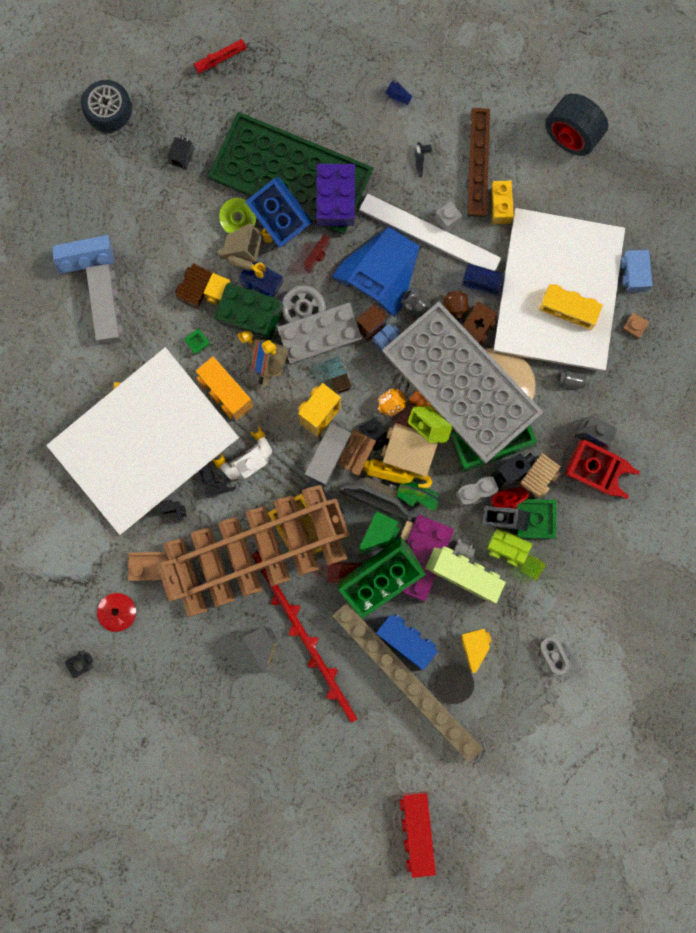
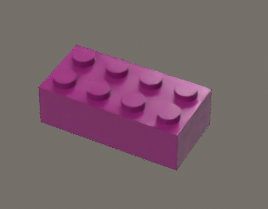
(422, 540)

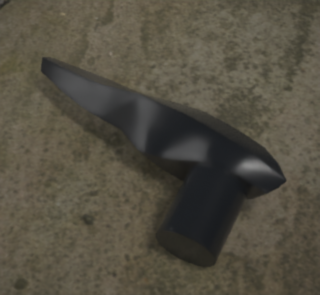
(419, 156)

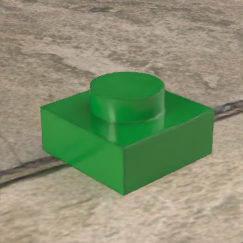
(197, 341)

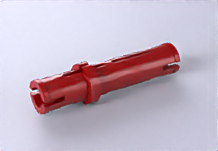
(219, 56)

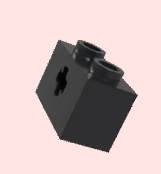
(505, 518)

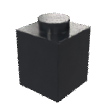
(180, 152)

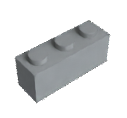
(326, 454)

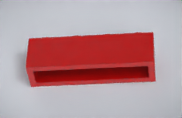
(419, 834)

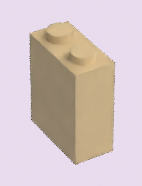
(408, 450)

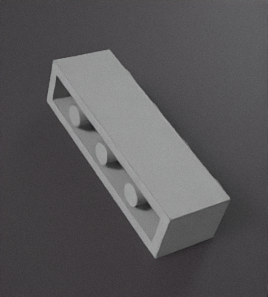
(103, 304)

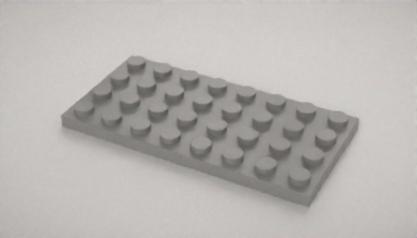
(462, 382)

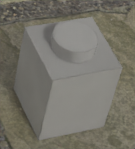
(448, 217)

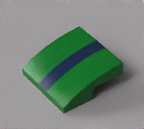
(411, 493)

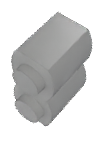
(481, 490)

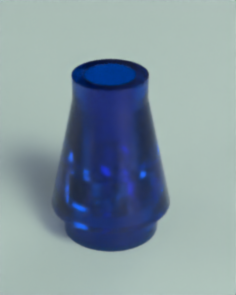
(398, 92)

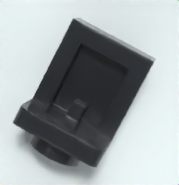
(375, 431)
(170, 507)

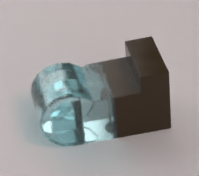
(338, 375)

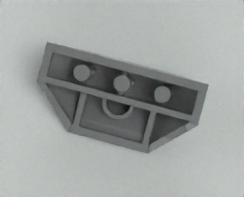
(378, 496)

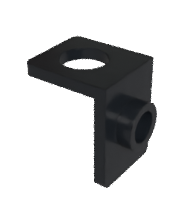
(87, 663)

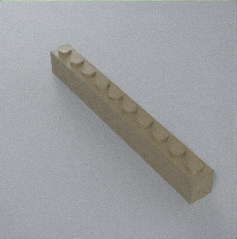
(407, 682)

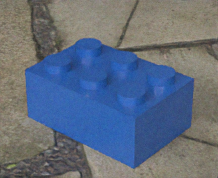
(279, 212)
(407, 641)

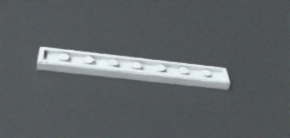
(428, 233)

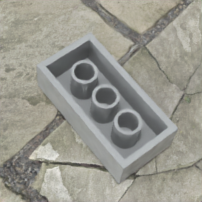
(319, 332)

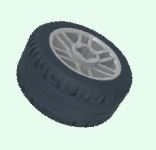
(106, 105)

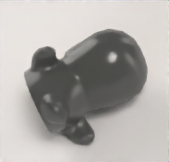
(414, 302)

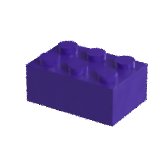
(335, 194)

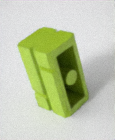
(430, 424)
(508, 547)

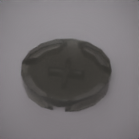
(454, 684)

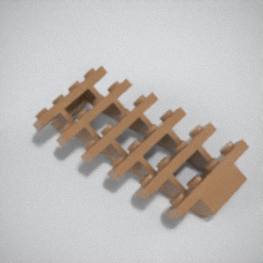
(180, 577)

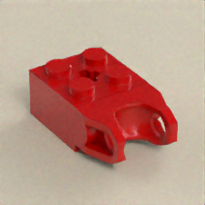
(605, 471)

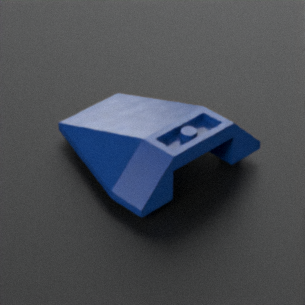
(381, 269)

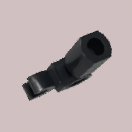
(213, 489)

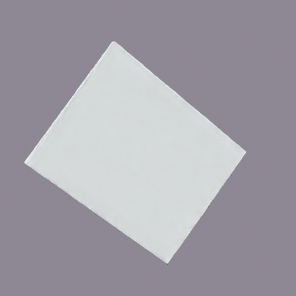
(566, 253)
(142, 441)

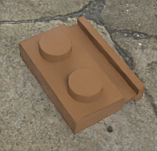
(356, 452)
(143, 566)

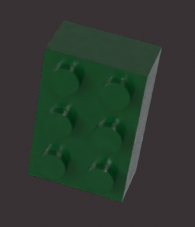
(248, 311)

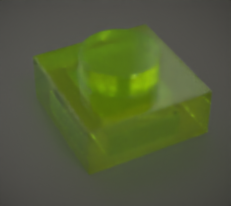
(532, 567)

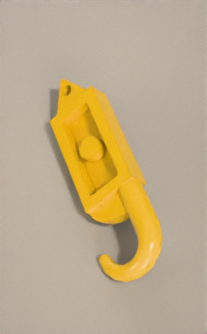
(395, 474)

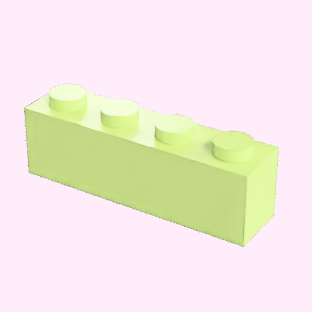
(465, 575)

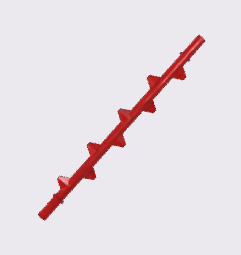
(309, 642)

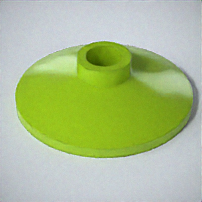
(228, 212)

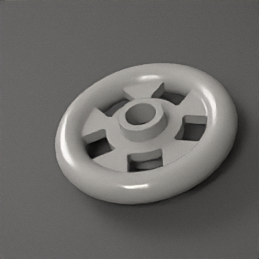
(301, 292)

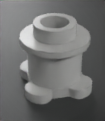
(464, 549)

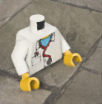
(249, 461)

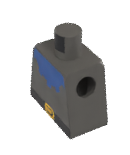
(596, 432)

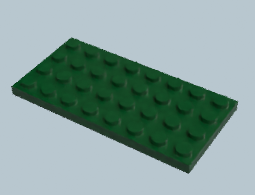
(260, 152)

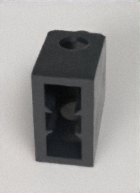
(512, 470)

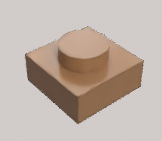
(635, 325)

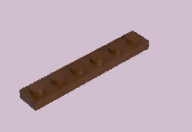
(478, 162)

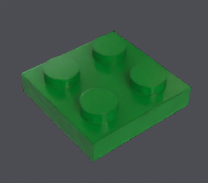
(541, 519)

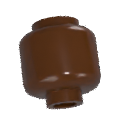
(456, 303)

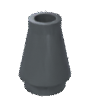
(570, 380)

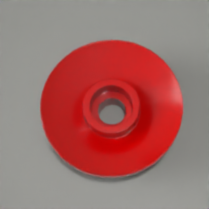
(509, 498)
(126, 614)

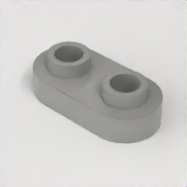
(554, 655)

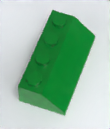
(469, 460)
(379, 534)
(381, 578)

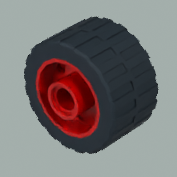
(576, 124)

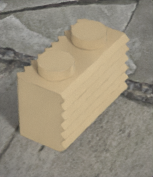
(540, 476)

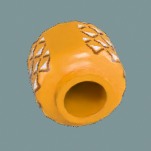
(391, 402)

